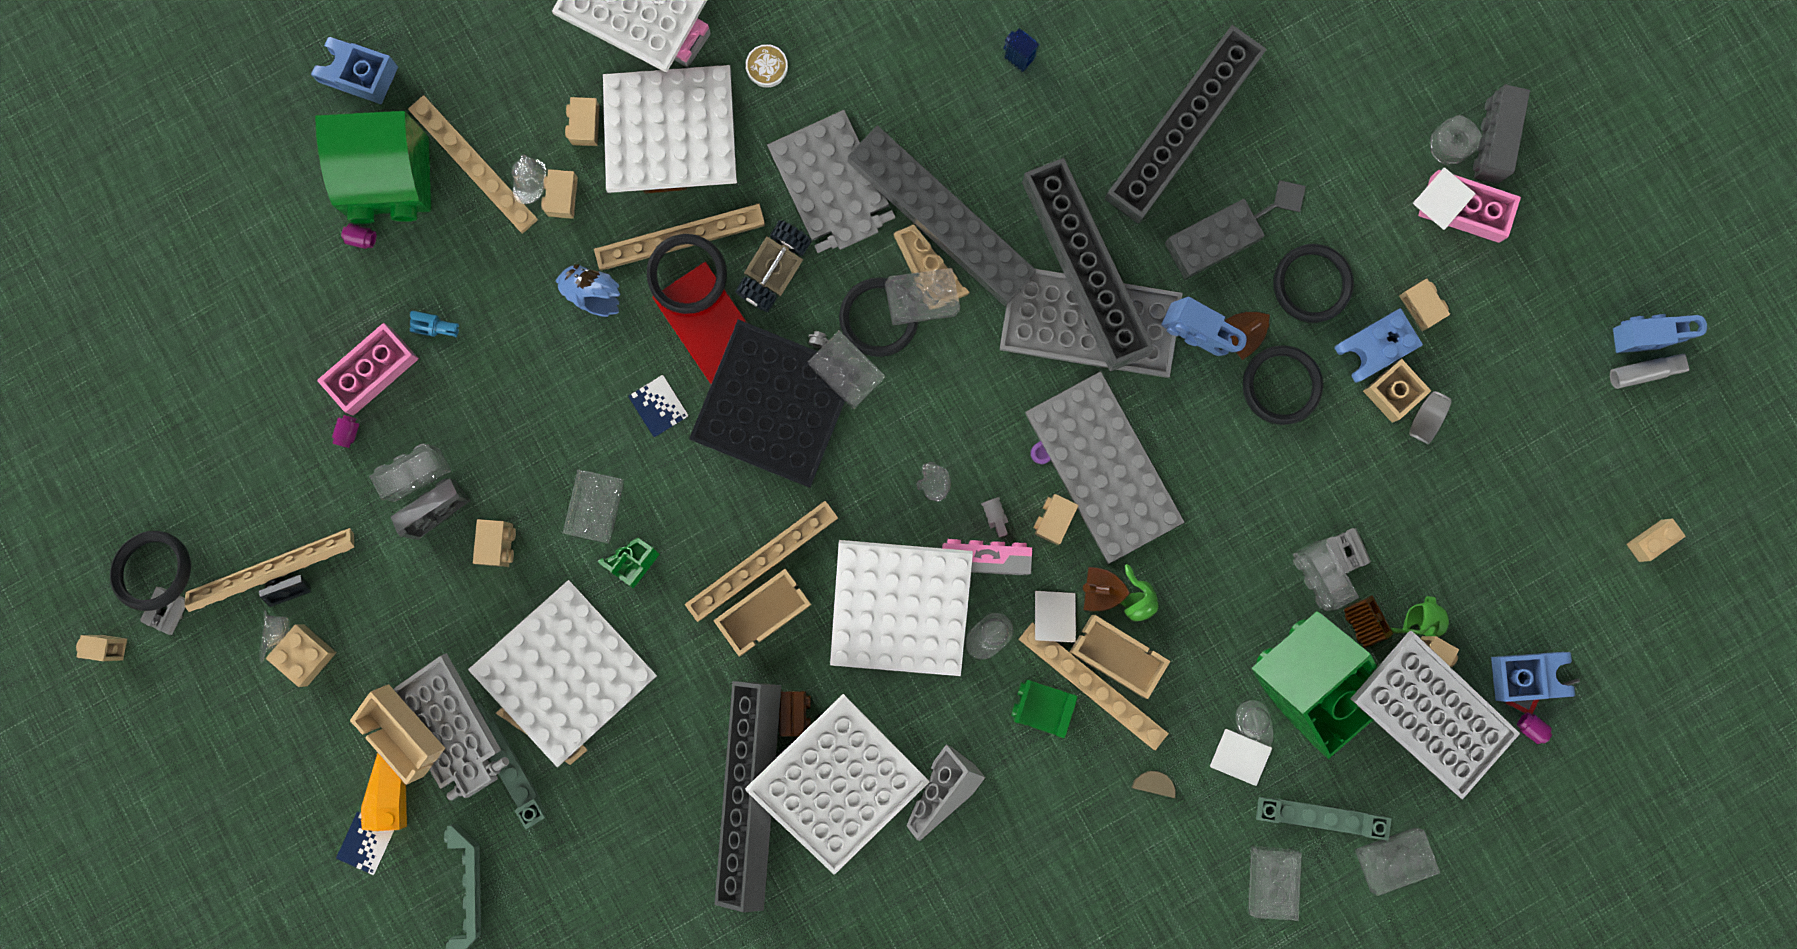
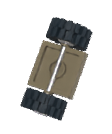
(773, 266)

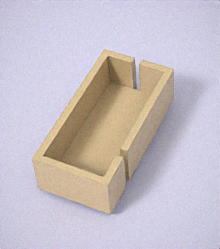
(762, 612)
(1119, 656)
(403, 738)

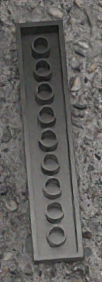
(1185, 124)
(941, 215)
(1087, 265)
(743, 820)

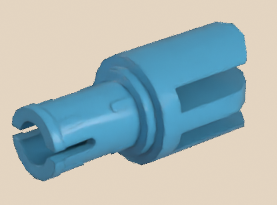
(431, 325)

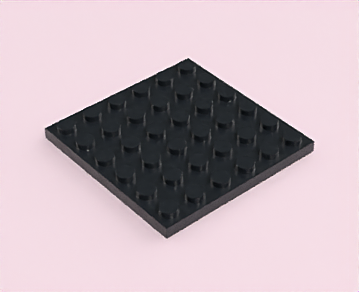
(768, 406)

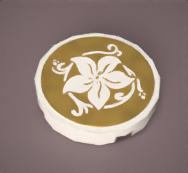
(766, 65)

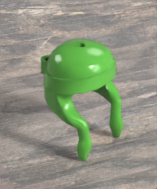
(1140, 605)
(1429, 616)

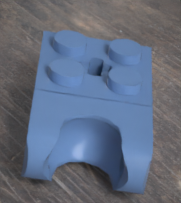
(357, 70)
(1202, 327)
(1655, 332)
(1374, 346)
(1537, 676)

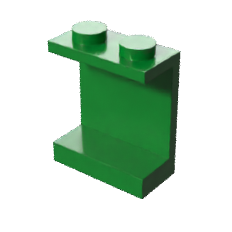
(1044, 708)

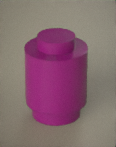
(358, 236)
(345, 431)
(1534, 728)

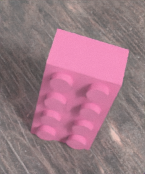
(1487, 213)
(367, 369)

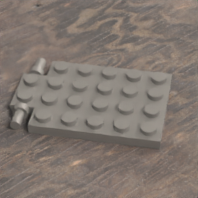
(825, 186)
(453, 718)

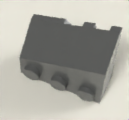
(430, 509)

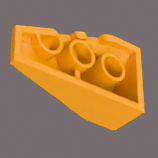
(384, 799)

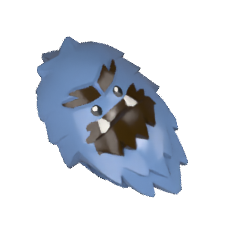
(589, 290)

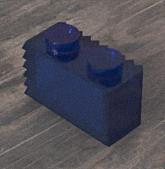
(1020, 49)

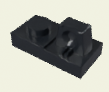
(279, 592)

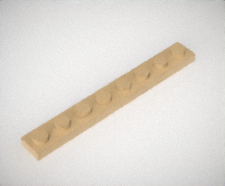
(472, 164)
(708, 228)
(761, 561)
(269, 570)
(1095, 688)

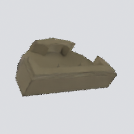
(1155, 783)

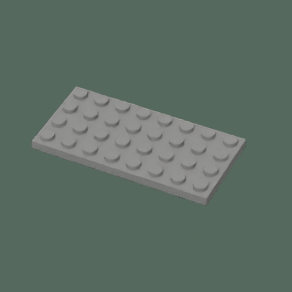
(1050, 324)
(1104, 467)
(1435, 715)

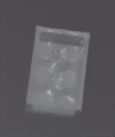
(922, 296)
(846, 370)
(409, 472)
(593, 506)
(1325, 575)
(1397, 861)
(1274, 883)

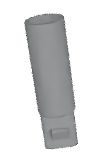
(1648, 371)

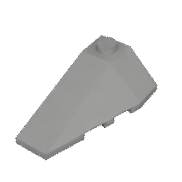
(950, 785)

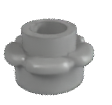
(817, 339)

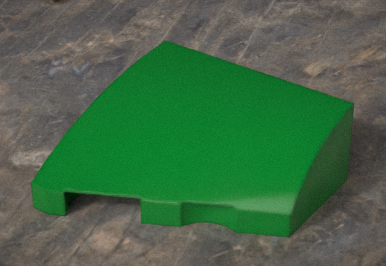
(631, 561)

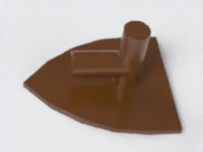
(1254, 326)
(1103, 590)

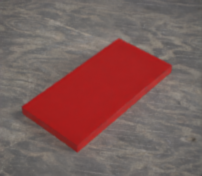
(703, 332)

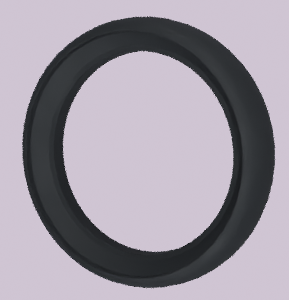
(681, 239)
(1340, 263)
(876, 351)
(1310, 365)
(128, 548)

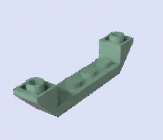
(514, 777)
(1323, 817)
(459, 838)

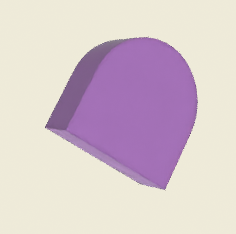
(1039, 454)

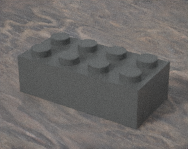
(1501, 134)
(1214, 239)

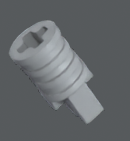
(996, 515)

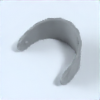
(1430, 417)

